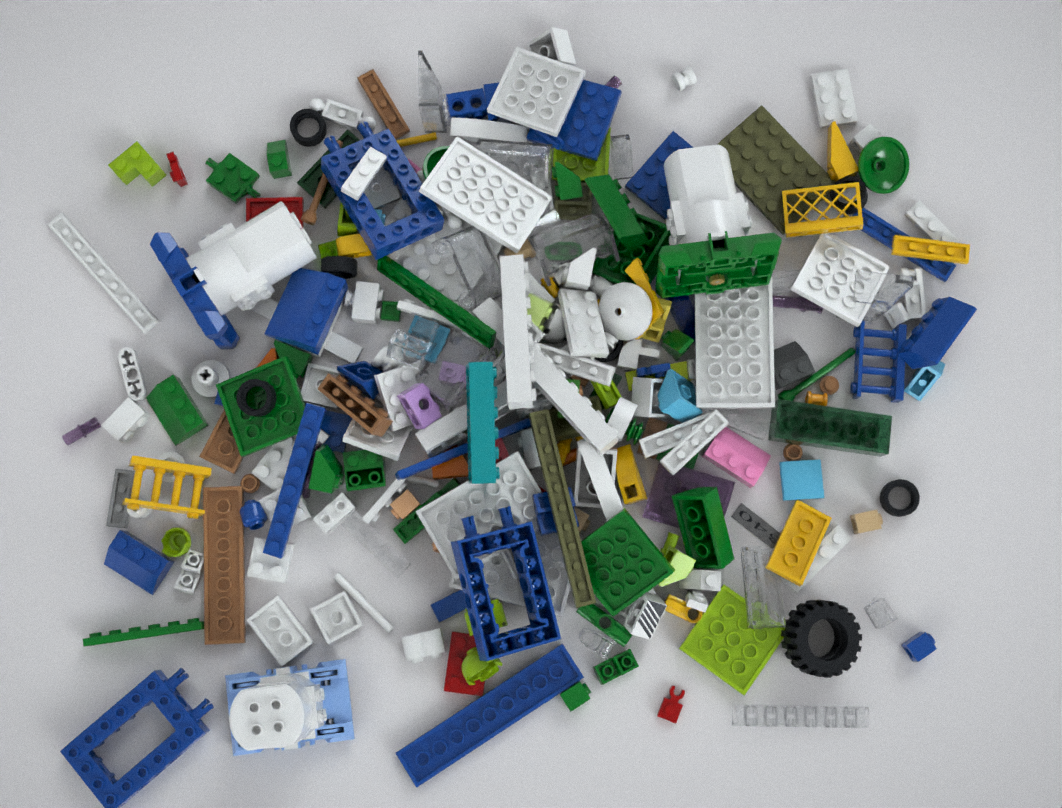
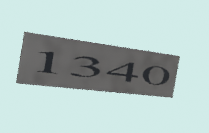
(756, 525)

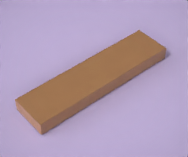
(383, 104)

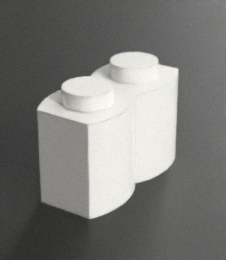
(423, 645)

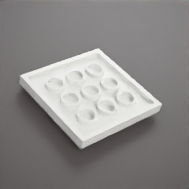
(536, 91)
(830, 277)

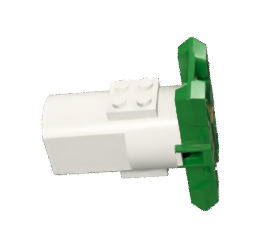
(705, 215)

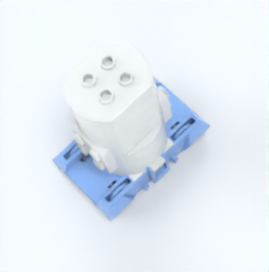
(289, 707)

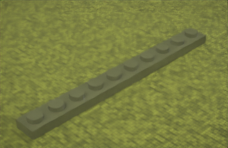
(562, 508)

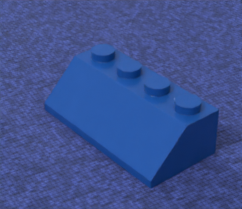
(936, 332)

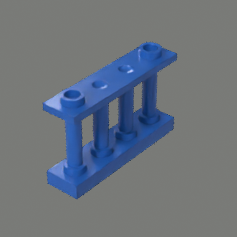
(896, 372)

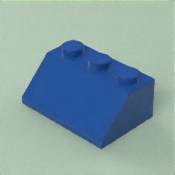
(137, 561)

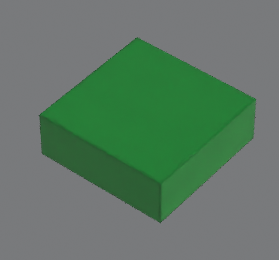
(389, 311)

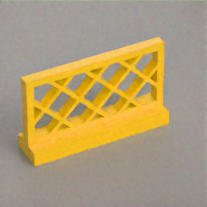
(827, 225)

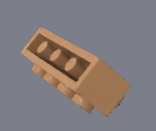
(355, 405)

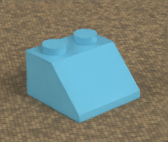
(678, 397)

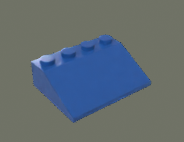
(307, 309)

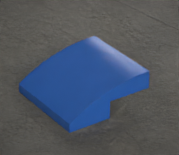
(544, 513)

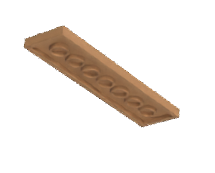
(224, 566)

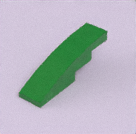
(412, 524)

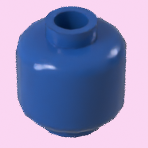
(253, 515)

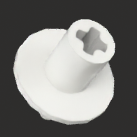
(206, 377)

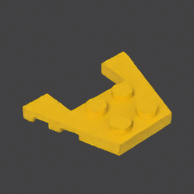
(638, 275)

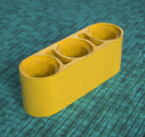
(352, 246)

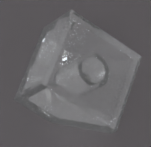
(410, 348)

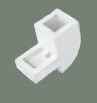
(632, 352)

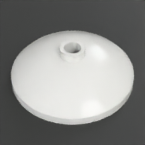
(635, 311)

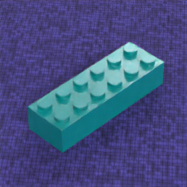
(481, 423)

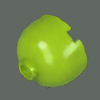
(475, 669)

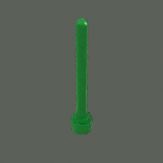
(790, 394)

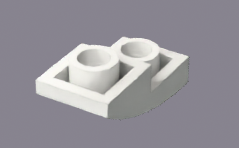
(622, 416)
(191, 572)

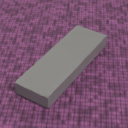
(121, 489)

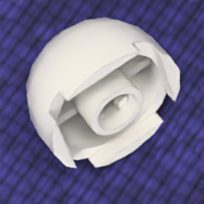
(554, 326)

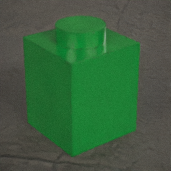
(576, 695)

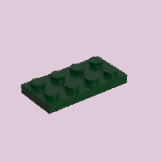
(312, 177)

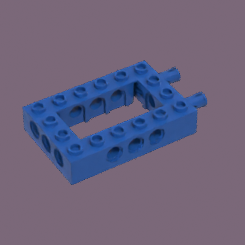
(382, 239)
(532, 579)
(173, 706)

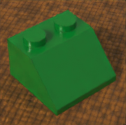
(326, 471)

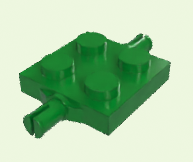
(232, 178)

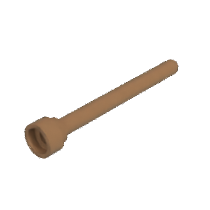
(310, 215)

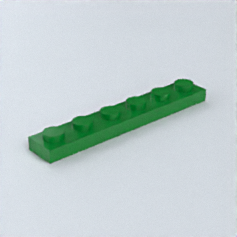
(137, 633)

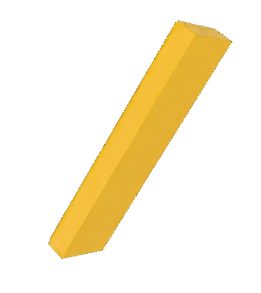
(930, 249)

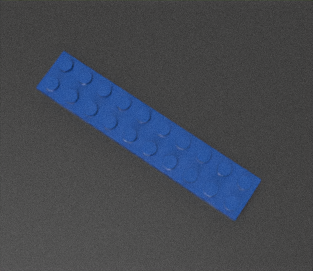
(489, 715)

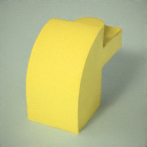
(655, 331)

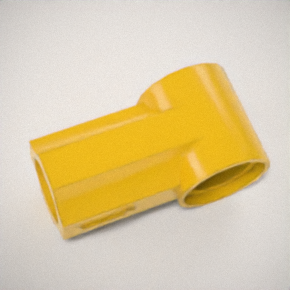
(678, 608)

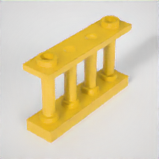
(160, 468)

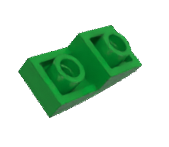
(615, 666)

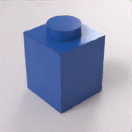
(919, 646)

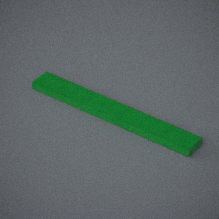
(437, 301)

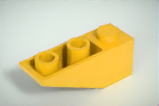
(629, 476)

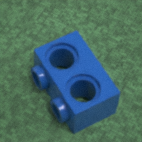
(466, 100)

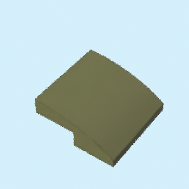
(576, 207)

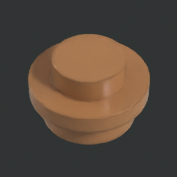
(829, 385)
(792, 452)
(250, 483)

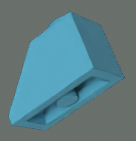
(923, 380)

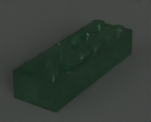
(830, 428)

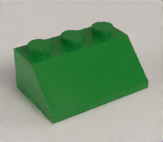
(176, 409)

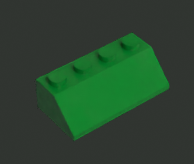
(618, 211)
(703, 527)

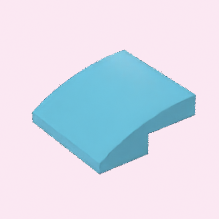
(801, 480)

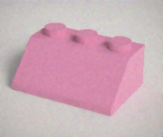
(737, 457)

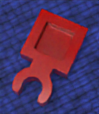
(177, 173)
(670, 707)

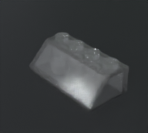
(525, 159)

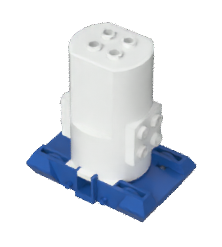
(234, 267)

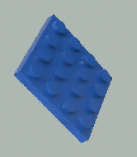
(586, 120)
(650, 180)

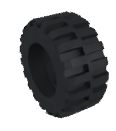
(845, 638)

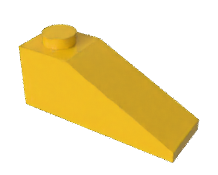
(839, 158)

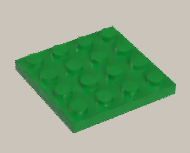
(280, 424)
(623, 562)

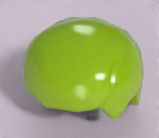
(176, 542)

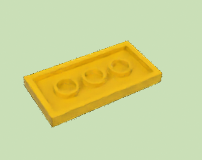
(798, 543)

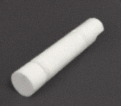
(423, 481)

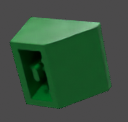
(364, 470)

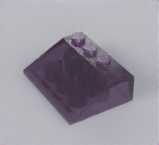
(664, 485)

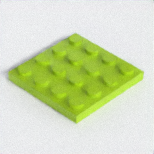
(727, 644)

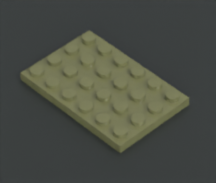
(771, 161)

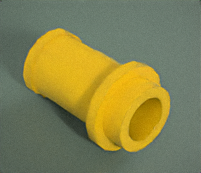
(553, 289)

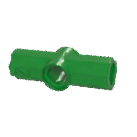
(614, 630)

